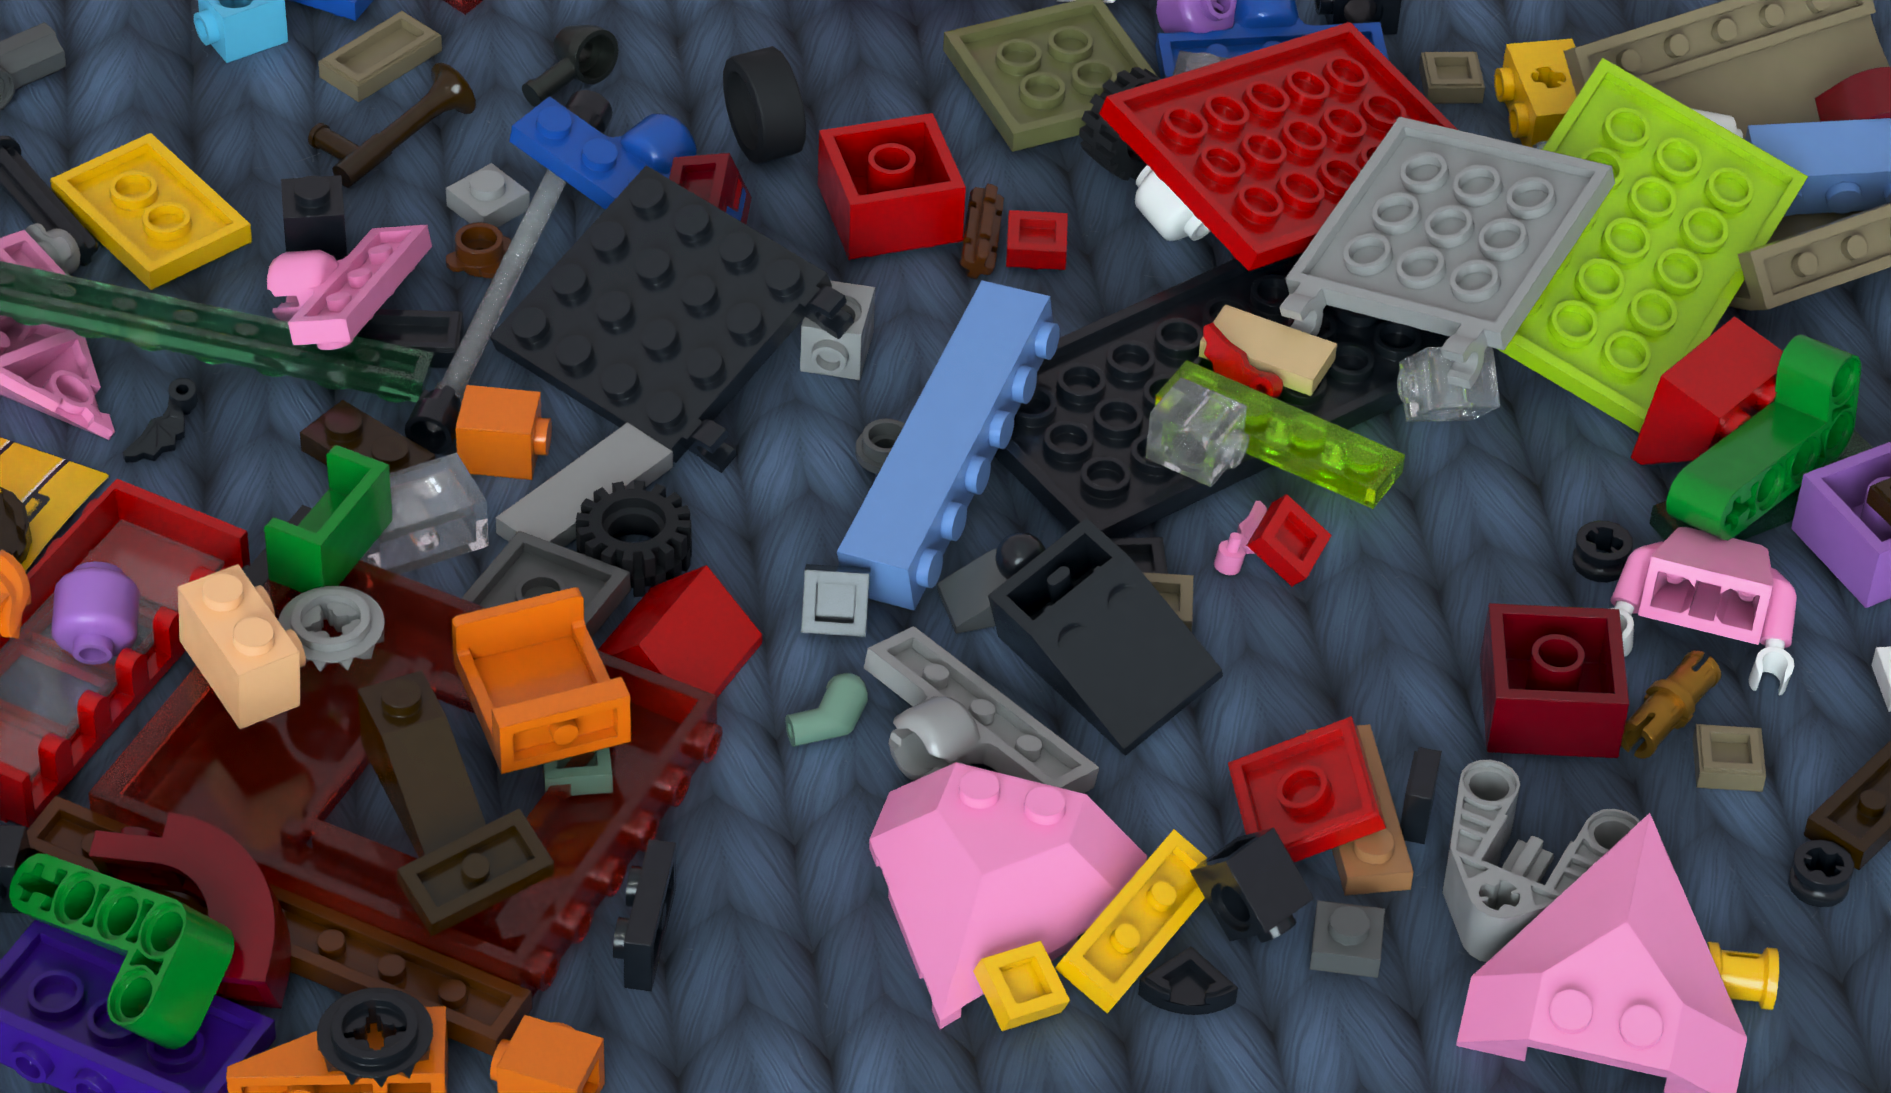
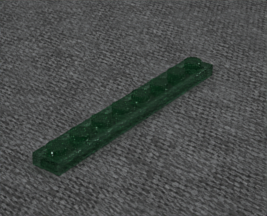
(208, 333)

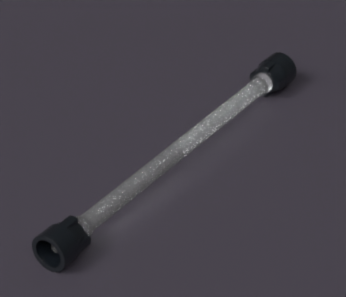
(437, 411)

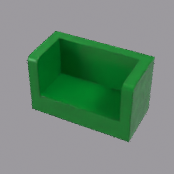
(336, 528)

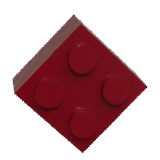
(1553, 680)

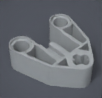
(1498, 902)

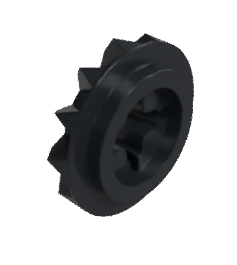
(399, 1018)

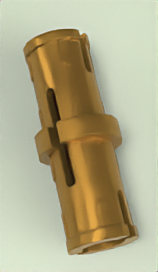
(1670, 703)

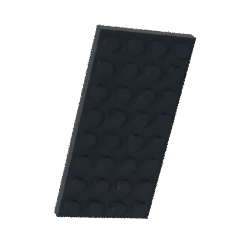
(1088, 420)

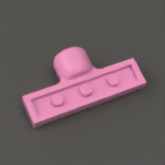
(336, 299)

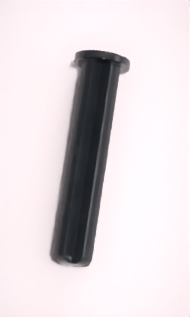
(38, 199)

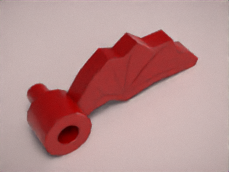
(1234, 364)

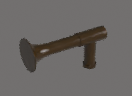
(447, 93)

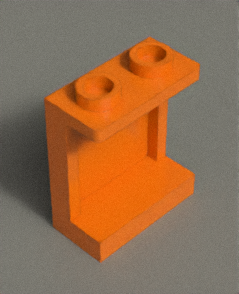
(539, 681)

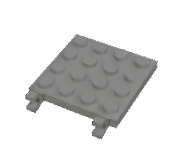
(1448, 238)

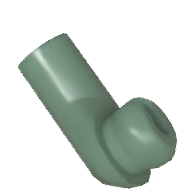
(836, 714)

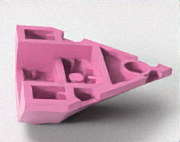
(46, 363)
(992, 867)
(1613, 978)

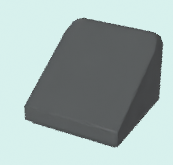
(967, 593)

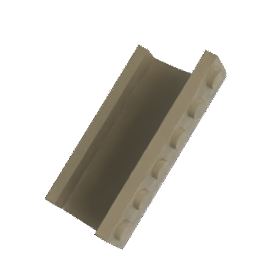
(1765, 68)

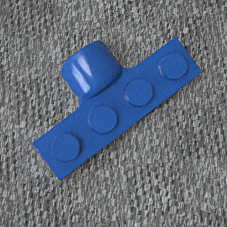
(1255, 27)
(593, 161)

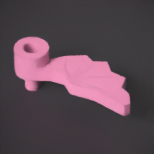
(1233, 551)

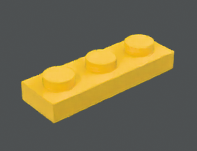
(1135, 924)

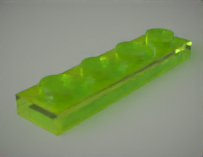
(1304, 441)

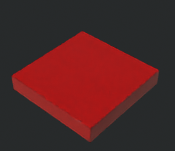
(1310, 790)

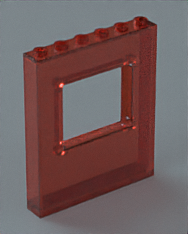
(289, 772)

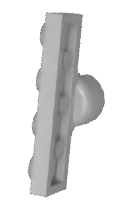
(966, 719)

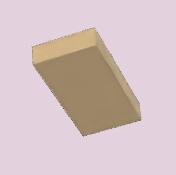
(1276, 348)

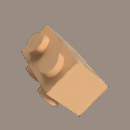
(240, 645)

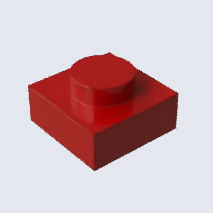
(1037, 240)
(1289, 540)

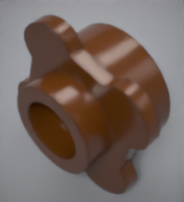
(478, 250)

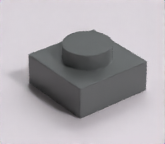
(1347, 939)

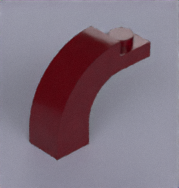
(221, 874)

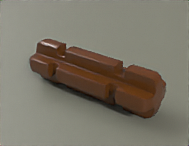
(982, 231)

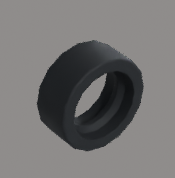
(764, 105)

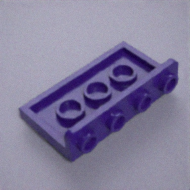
(62, 1034)

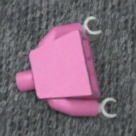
(1712, 589)

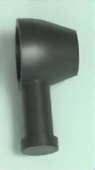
(583, 54)

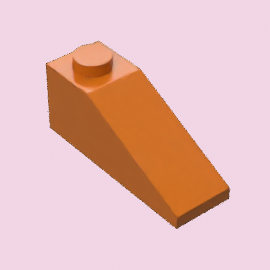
(302, 1067)

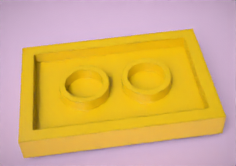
(151, 211)

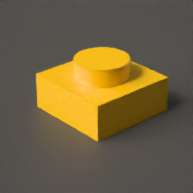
(1021, 985)

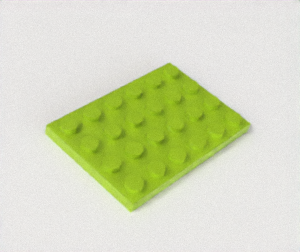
(1658, 250)

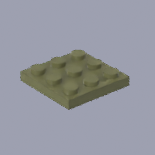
(1042, 67)

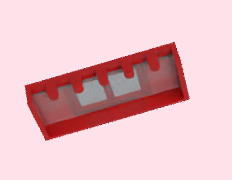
(63, 709)

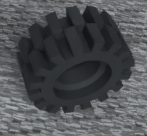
(640, 514)

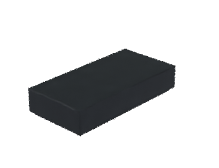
(418, 329)

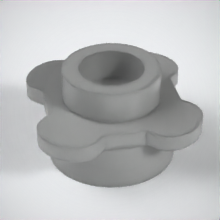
(58, 246)

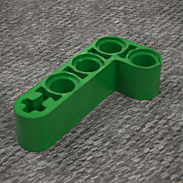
(1772, 450)
(169, 948)

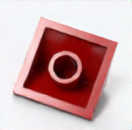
(687, 632)

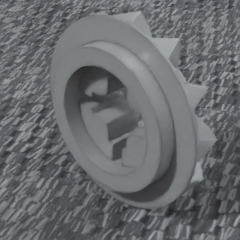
(348, 611)

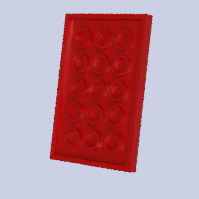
(1269, 135)

